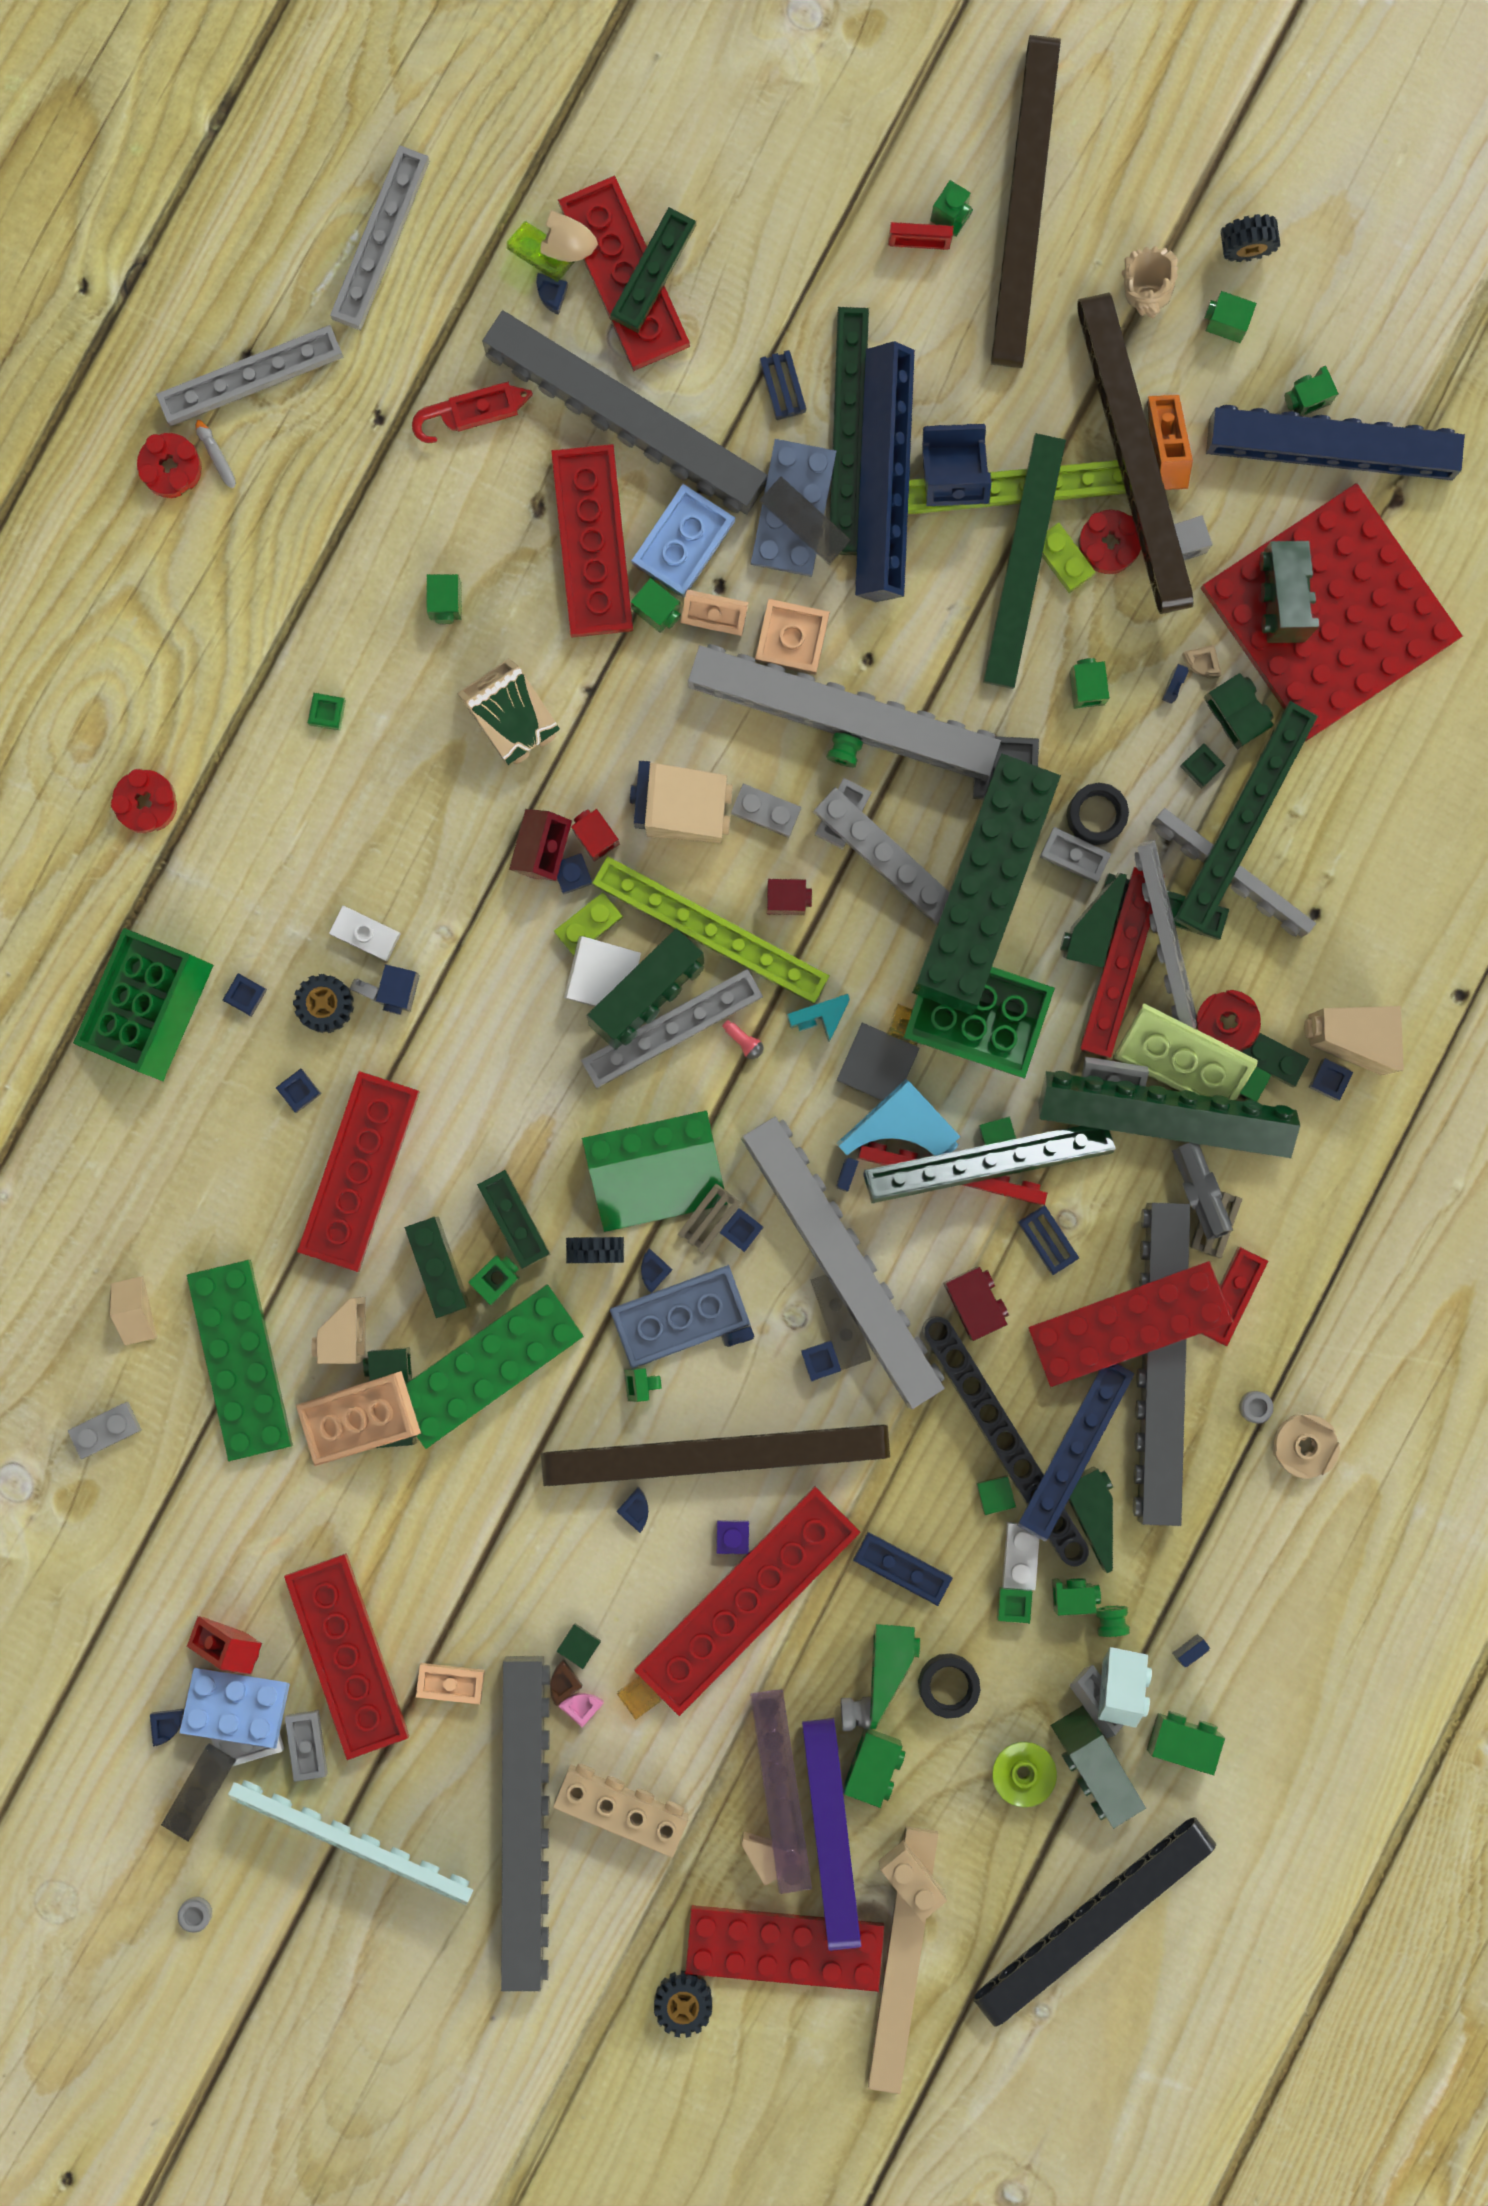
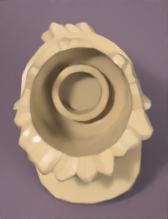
(1150, 279)

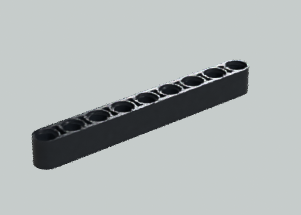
(1000, 1423)
(1094, 1921)

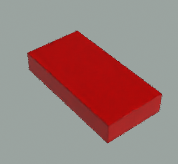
(920, 236)

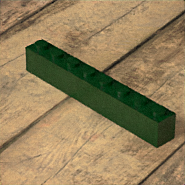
(1169, 1114)

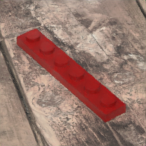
(1118, 970)
(1027, 1192)

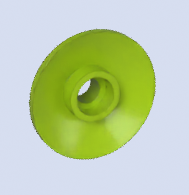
(1026, 1790)

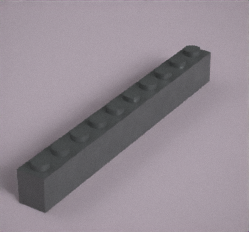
(624, 413)
(1162, 1378)
(524, 1823)

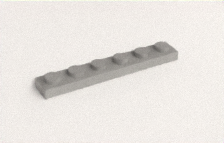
(380, 238)
(249, 375)
(883, 854)
(1243, 882)
(1163, 923)
(673, 1028)

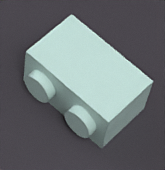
(1124, 1687)

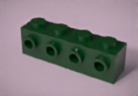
(646, 989)

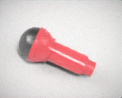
(750, 1046)

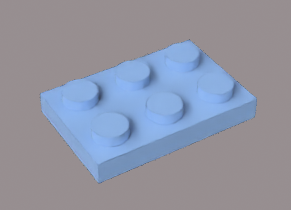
(683, 540)
(234, 1708)

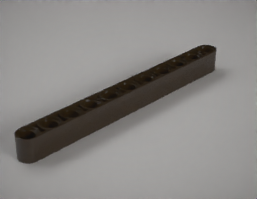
(1025, 201)
(1135, 453)
(715, 1455)

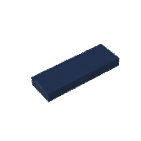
(902, 1568)

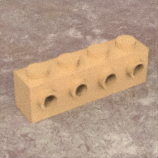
(621, 1809)

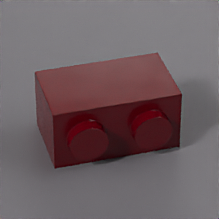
(540, 844)
(976, 1303)

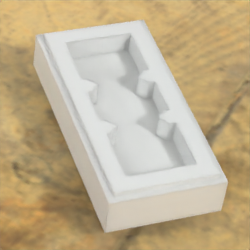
(364, 933)

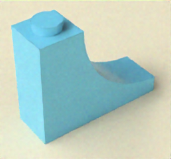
(905, 1117)

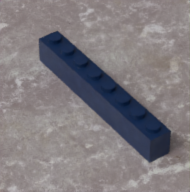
(1335, 443)
(885, 472)

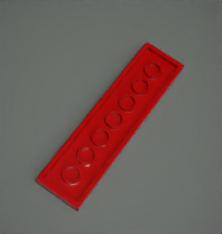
(747, 1600)

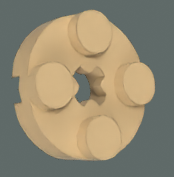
(1323, 1440)

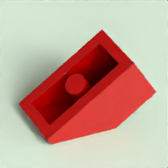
(224, 1646)

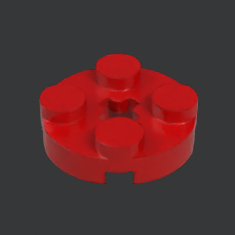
(179, 479)
(1097, 553)
(138, 784)
(1224, 1005)

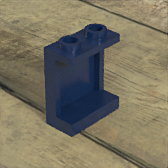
(955, 465)

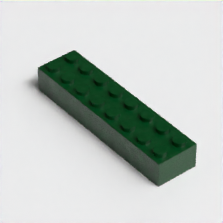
(986, 884)

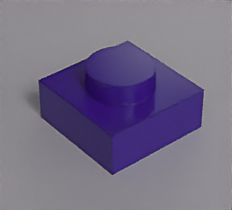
(732, 1537)

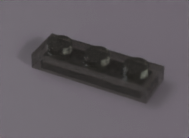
(198, 1792)

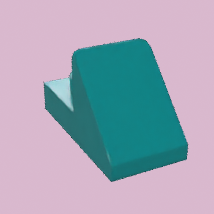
(828, 1011)

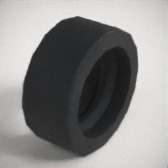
(1111, 794)
(954, 1710)

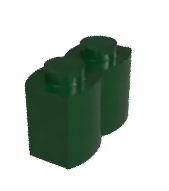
(1239, 710)

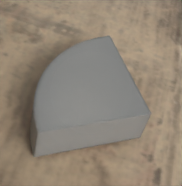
(364, 989)

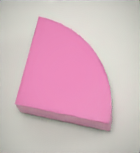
(581, 1707)

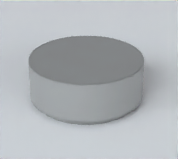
(1256, 1407)
(194, 1914)

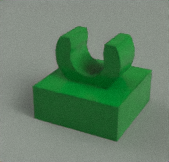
(639, 1384)

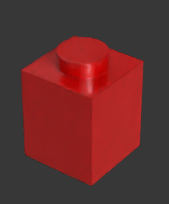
(594, 834)

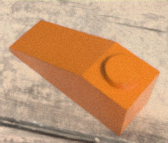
(1170, 440)

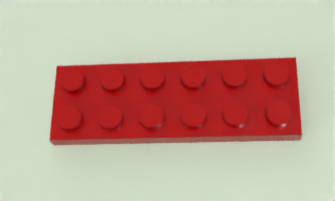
(611, 264)
(592, 540)
(358, 1171)
(1130, 1324)
(346, 1656)
(780, 1949)

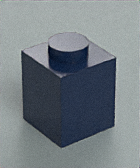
(397, 989)

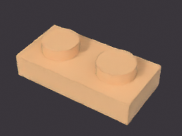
(714, 612)
(450, 1683)

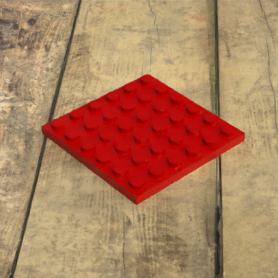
(1370, 608)

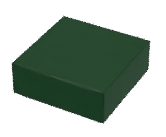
(1202, 765)
(578, 1646)

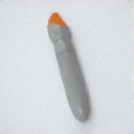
(205, 435)

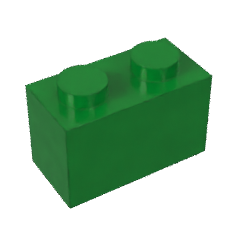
(1186, 1743)
(873, 1768)

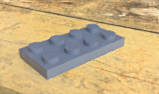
(810, 473)

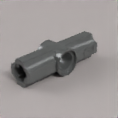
(1202, 1190)

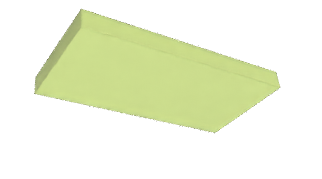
(1184, 1056)

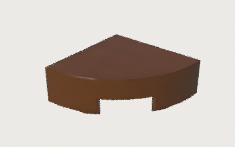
(563, 1683)

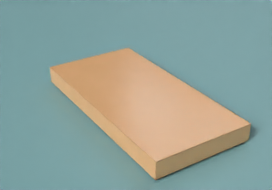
(358, 1419)

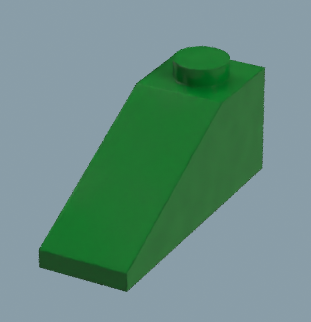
(892, 1658)

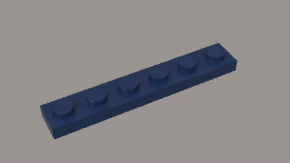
(1075, 1451)

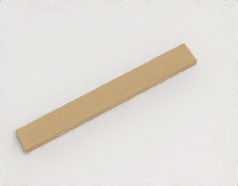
(900, 1978)

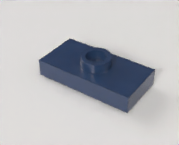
(639, 793)

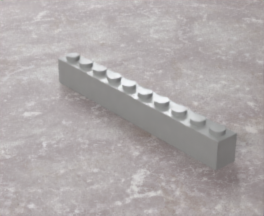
(843, 712)
(843, 1263)

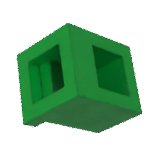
(952, 207)
(1311, 393)
(483, 1282)
(1075, 1597)

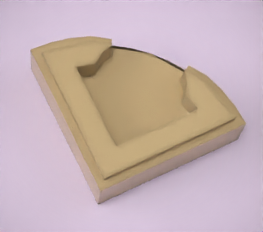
(1203, 661)

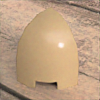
(567, 239)

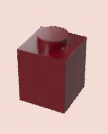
(788, 897)

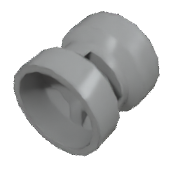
(855, 1713)

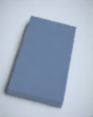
(680, 1316)

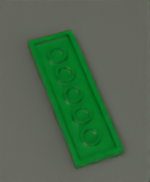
(239, 1360)
(490, 1364)

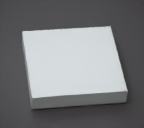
(598, 970)

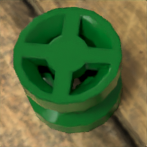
(844, 750)
(1112, 1621)

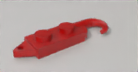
(473, 409)

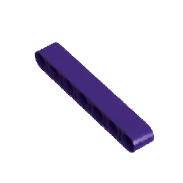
(831, 1834)

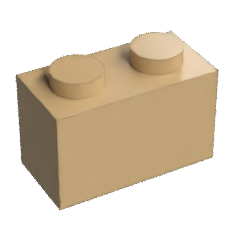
(912, 1881)

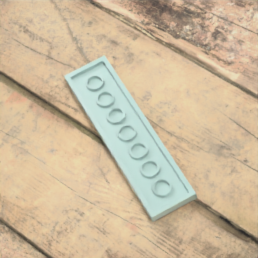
(340, 1837)

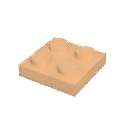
(792, 636)

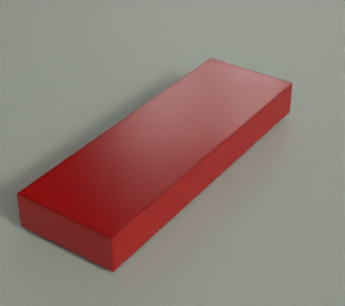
(1237, 1290)

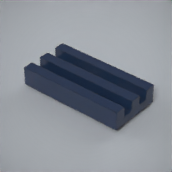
(776, 360)
(1023, 1223)

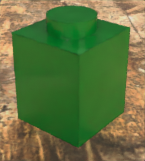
(1229, 316)
(444, 598)
(656, 606)
(1089, 683)

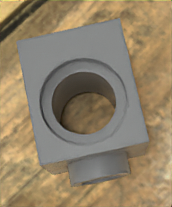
(1193, 537)

